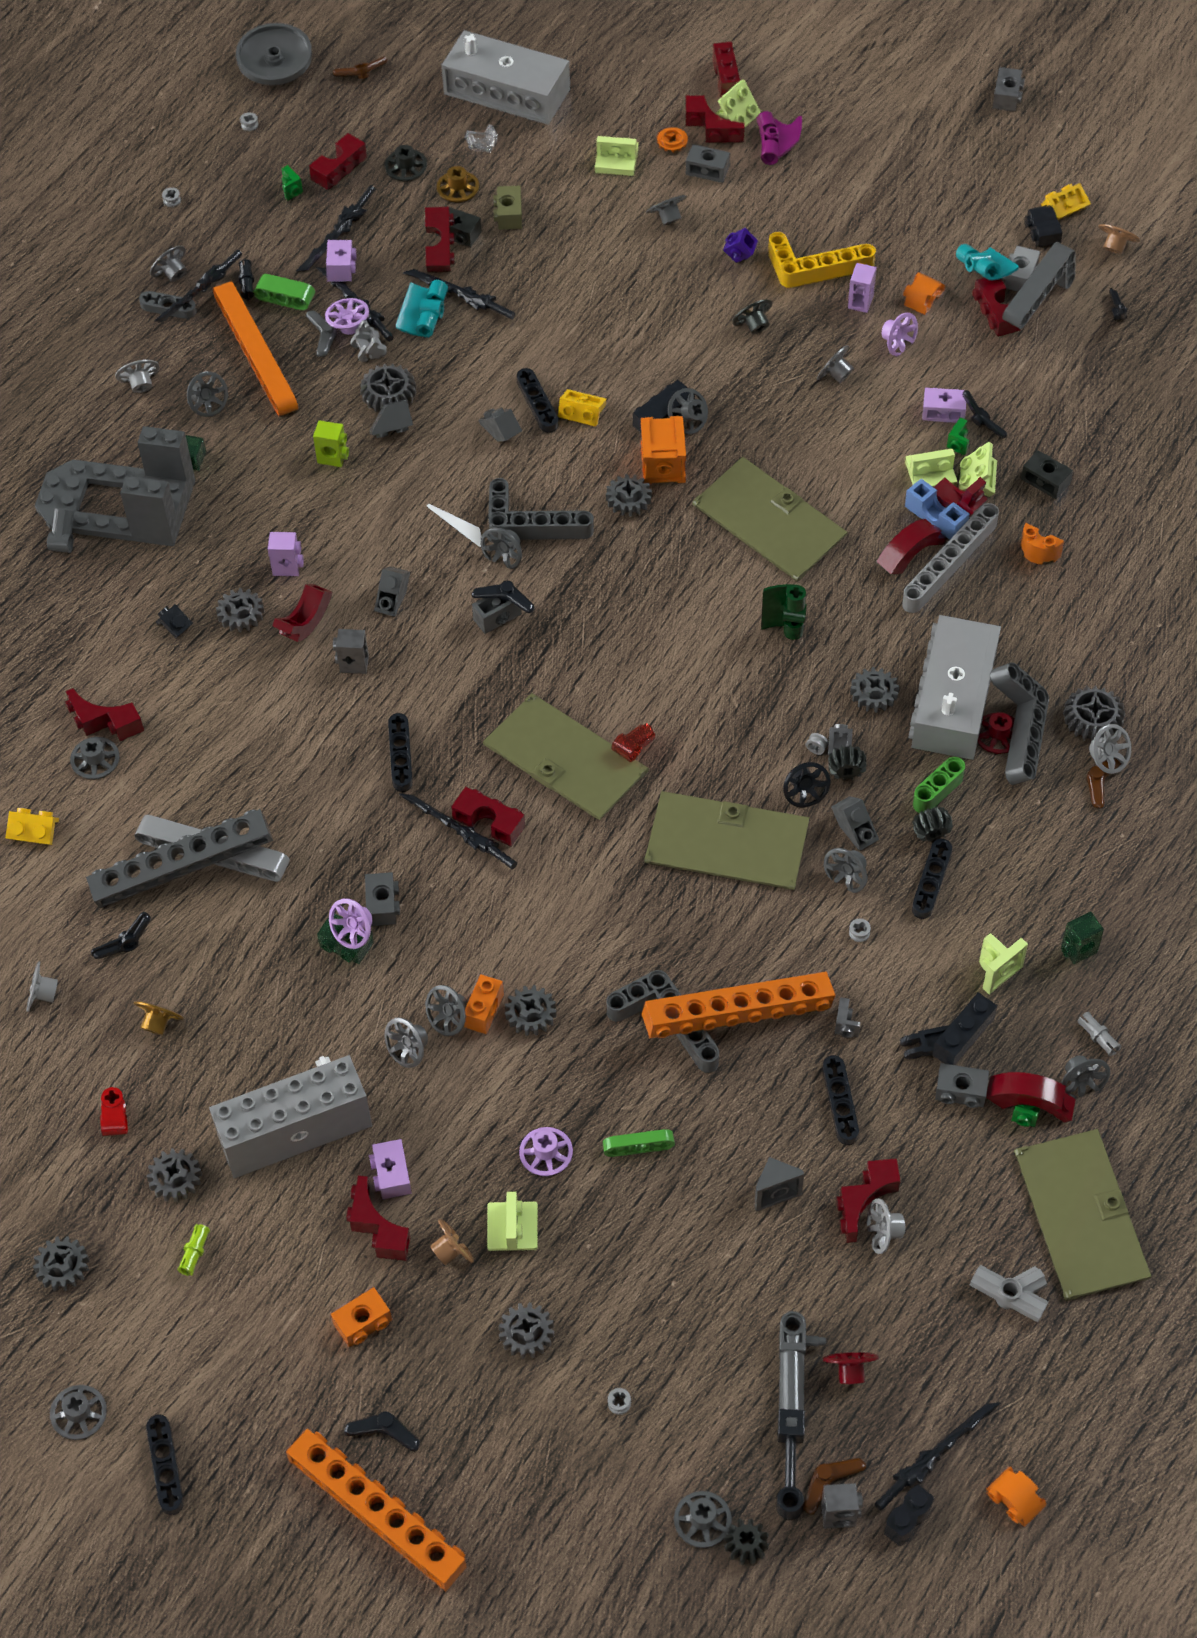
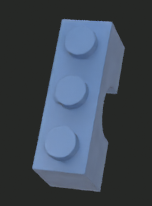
(923, 502)

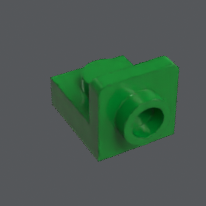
(292, 183)
(957, 437)
(1025, 1115)

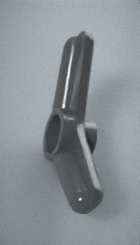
(327, 332)

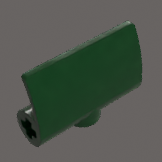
(784, 607)

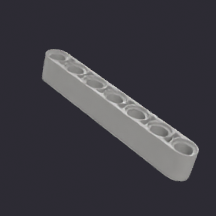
(950, 558)
(256, 862)

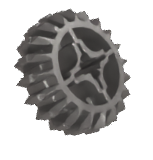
(375, 385)
(1079, 712)

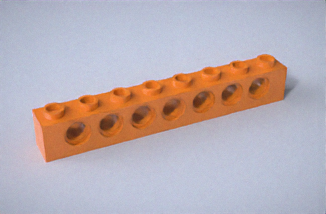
(726, 1001)
(441, 1572)

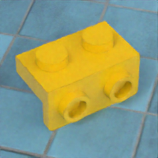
(31, 827)

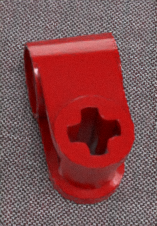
(113, 1116)

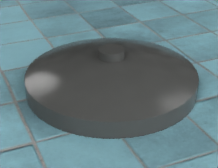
(274, 54)

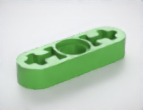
(638, 1143)

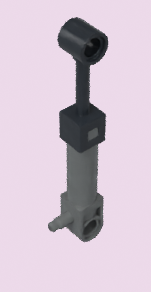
(791, 1404)

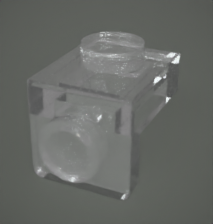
(482, 141)

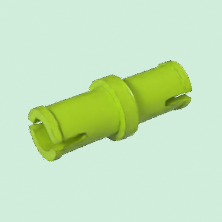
(193, 1249)

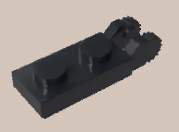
(927, 1041)

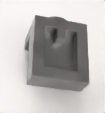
(839, 736)
(844, 1025)

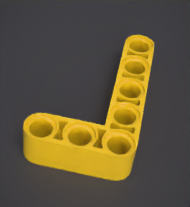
(816, 267)

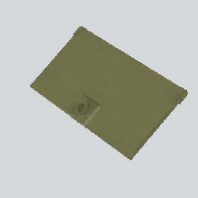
(770, 518)
(565, 756)
(727, 840)
(1082, 1214)

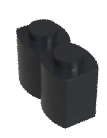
(1043, 226)
(906, 1517)

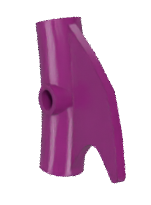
(777, 137)

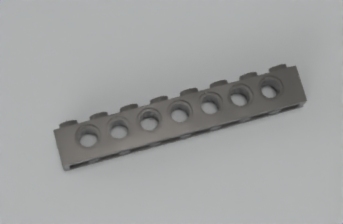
(214, 852)

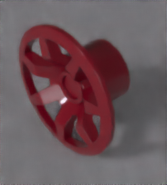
(998, 729)
(851, 1369)

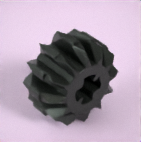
(847, 762)
(932, 824)
(746, 1532)

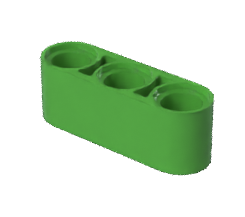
(284, 292)
(943, 776)

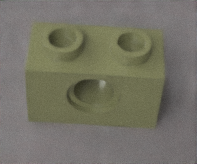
(508, 207)

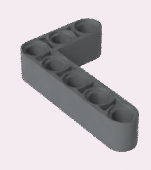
(1055, 268)
(535, 524)
(1029, 720)
(633, 1005)

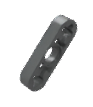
(154, 302)

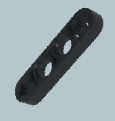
(539, 399)
(400, 752)
(929, 877)
(842, 1099)
(165, 1464)

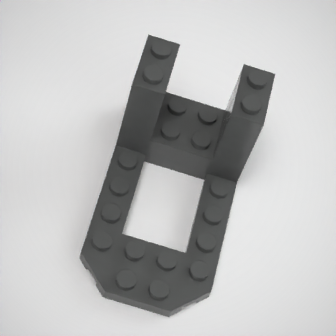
(151, 496)

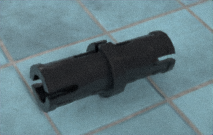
(246, 279)

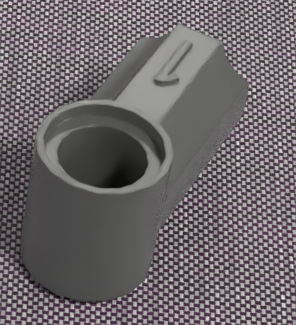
(61, 536)

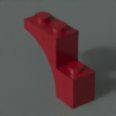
(716, 128)
(120, 720)
(878, 1180)
(388, 1238)

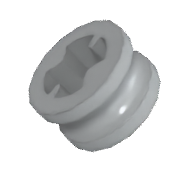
(249, 121)
(171, 192)
(817, 743)
(862, 935)
(619, 1410)

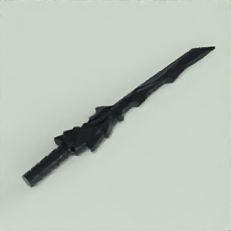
(343, 225)
(215, 274)
(469, 295)
(373, 318)
(469, 836)
(927, 1458)

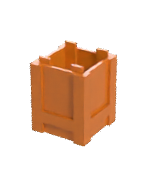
(663, 450)

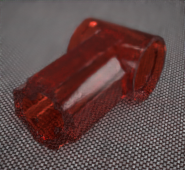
(630, 745)

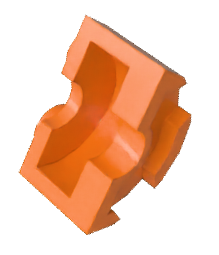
(922, 293)
(1040, 548)
(1018, 1494)

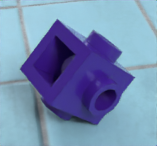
(740, 245)

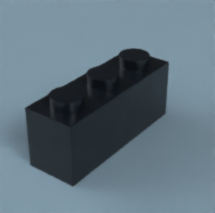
(658, 404)
(965, 1030)

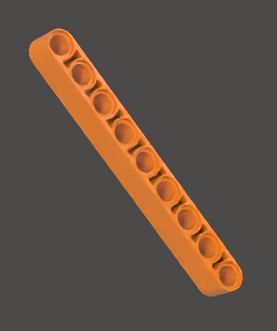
(255, 348)

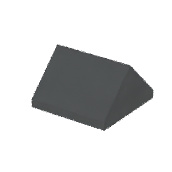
(778, 1184)

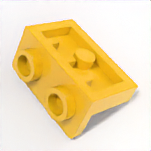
(1067, 201)
(581, 407)

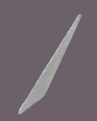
(469, 530)

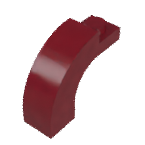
(968, 500)
(908, 543)
(306, 614)
(1031, 1089)

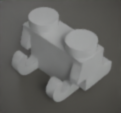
(368, 342)

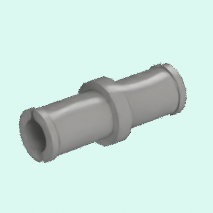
(1099, 1034)

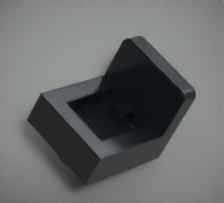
(174, 620)

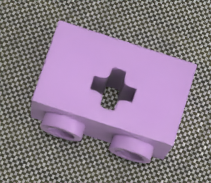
(340, 260)
(862, 287)
(943, 405)
(285, 553)
(393, 1182)

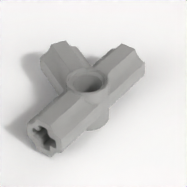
(1022, 1286)

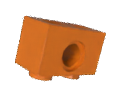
(483, 1004)
(367, 1304)

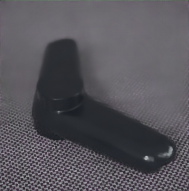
(1120, 310)
(981, 416)
(507, 592)
(126, 941)
(386, 1424)

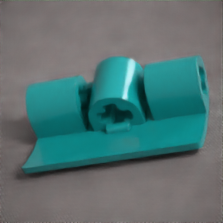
(988, 263)
(422, 308)

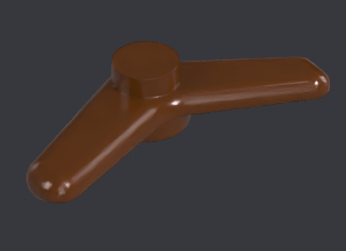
(361, 69)
(1095, 780)
(825, 1475)

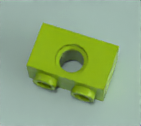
(330, 443)

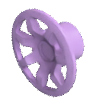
(347, 319)
(896, 332)
(355, 921)
(546, 1148)

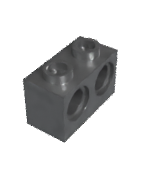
(841, 1505)

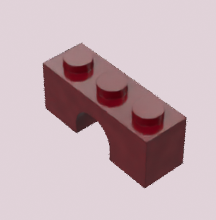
(725, 66)
(329, 172)
(438, 221)
(990, 296)
(473, 806)

